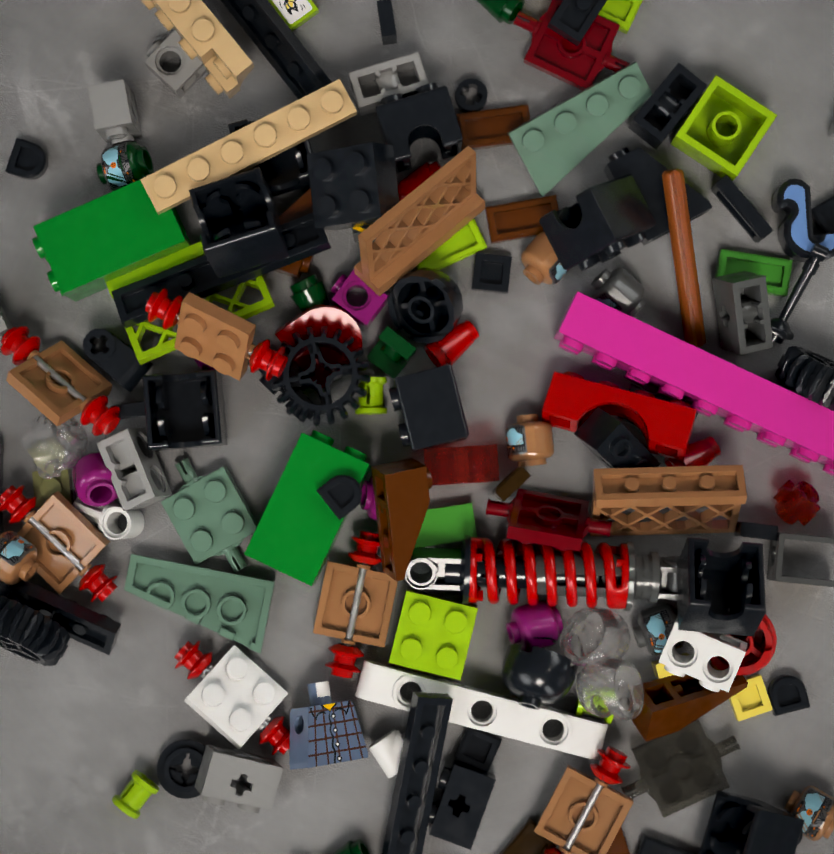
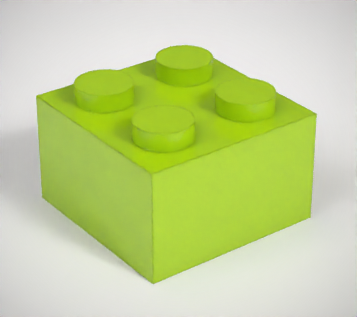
(723, 129)
(433, 634)

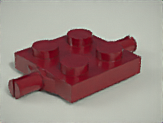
(565, 60)
(548, 519)

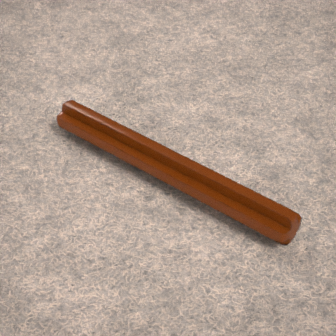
(684, 256)

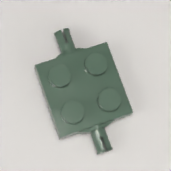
(210, 515)

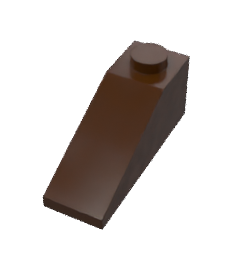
(401, 506)
(677, 702)

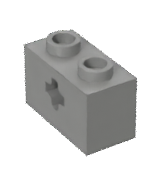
(385, 79)
(114, 111)
(223, 765)

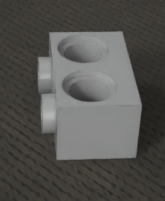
(188, 72)
(134, 469)

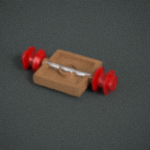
(215, 335)
(59, 382)
(63, 542)
(355, 605)
(584, 810)

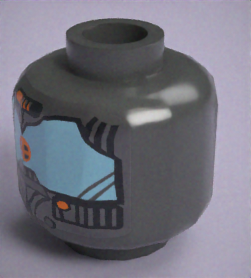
(619, 291)
(655, 627)

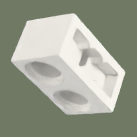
(697, 664)

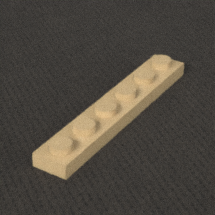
(250, 145)

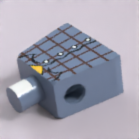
(324, 731)

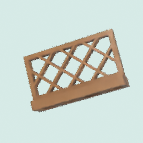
(419, 223)
(677, 487)

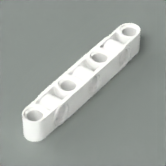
(578, 735)

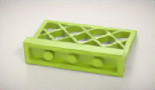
(170, 261)

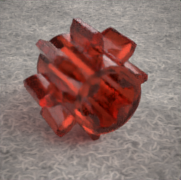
(797, 502)

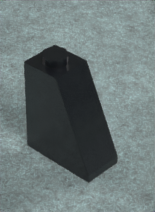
(648, 177)

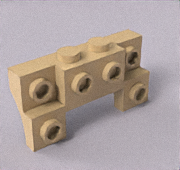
(207, 40)

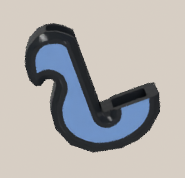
(797, 228)

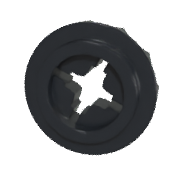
(171, 778)

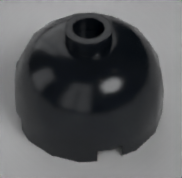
(426, 304)
(537, 675)

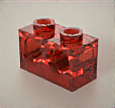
(462, 464)

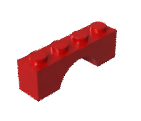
(663, 423)

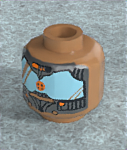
(541, 262)
(529, 441)
(16, 558)
(815, 809)

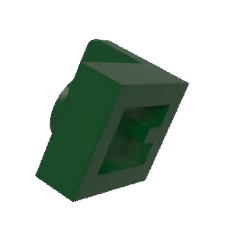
(391, 353)

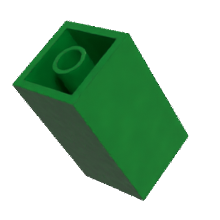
(106, 240)
(297, 523)

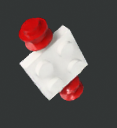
(235, 696)

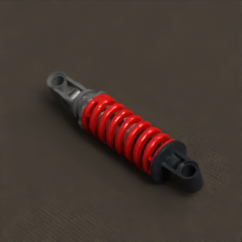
(607, 573)

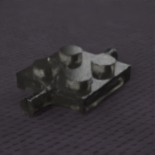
(680, 768)

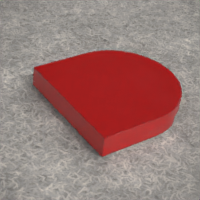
(319, 316)

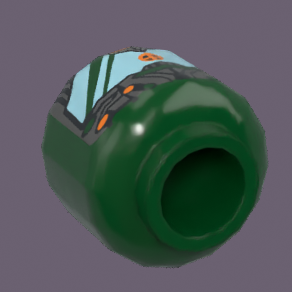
(124, 164)

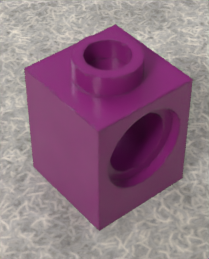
(366, 313)

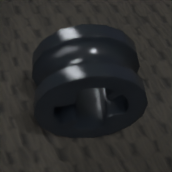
(461, 99)

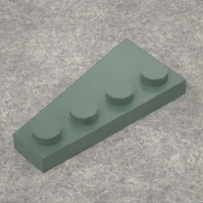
(572, 129)
(216, 599)

